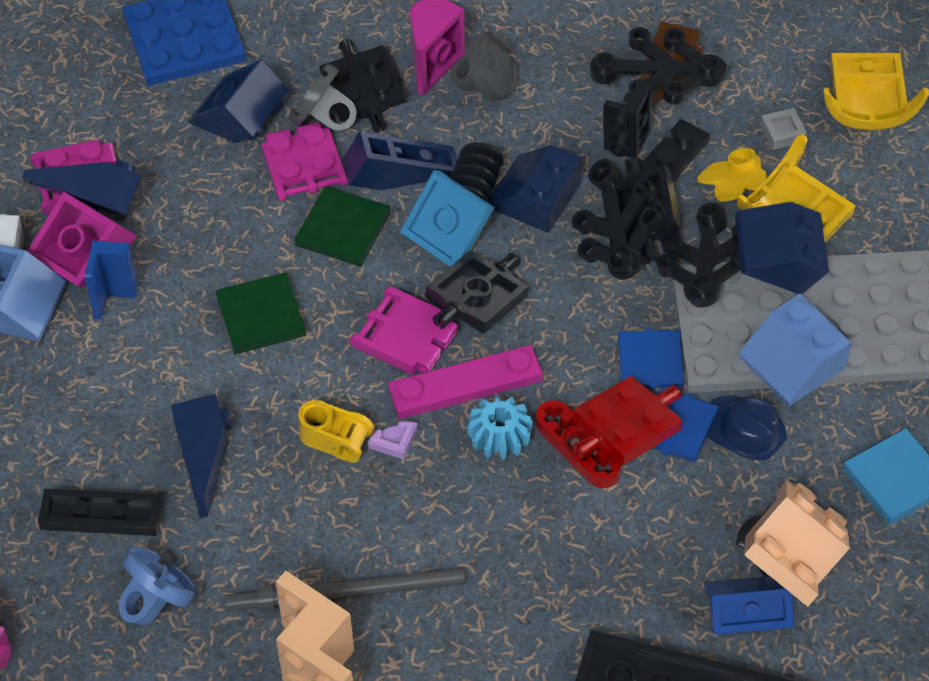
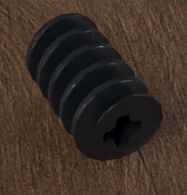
(478, 168)

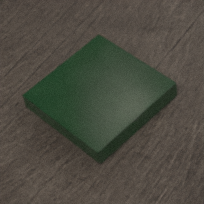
(342, 226)
(260, 313)

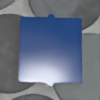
(651, 357)
(696, 423)

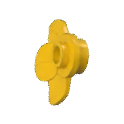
(735, 175)

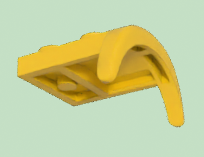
(870, 91)
(794, 185)

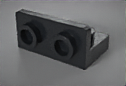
(629, 123)

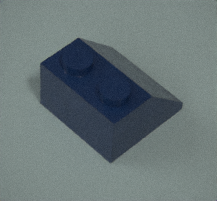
(241, 103)
(538, 187)
(782, 245)

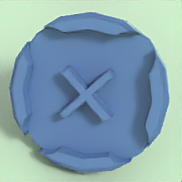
(155, 583)

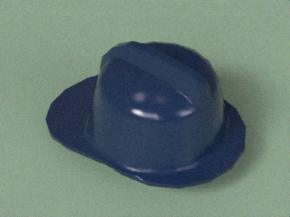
(747, 427)

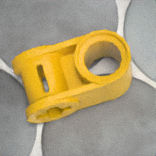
(337, 430)

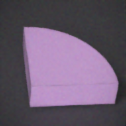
(394, 439)

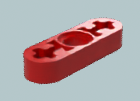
(585, 466)

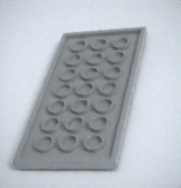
(869, 298)

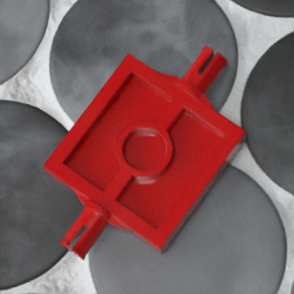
(626, 420)

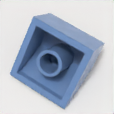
(796, 350)

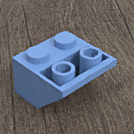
(26, 294)

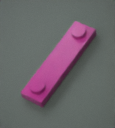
(465, 382)

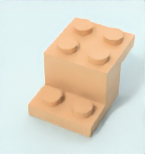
(797, 541)
(315, 634)

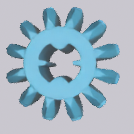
(499, 427)

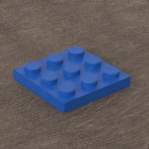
(182, 37)

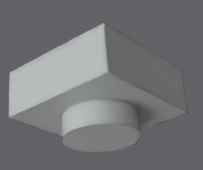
(782, 128)

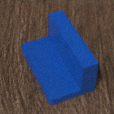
(109, 273)
(749, 605)

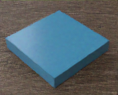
(446, 218)
(892, 476)

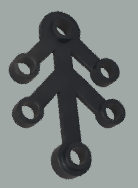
(701, 69)
(625, 257)
(704, 287)

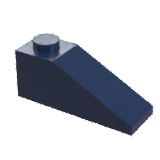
(394, 162)
(95, 184)
(203, 444)

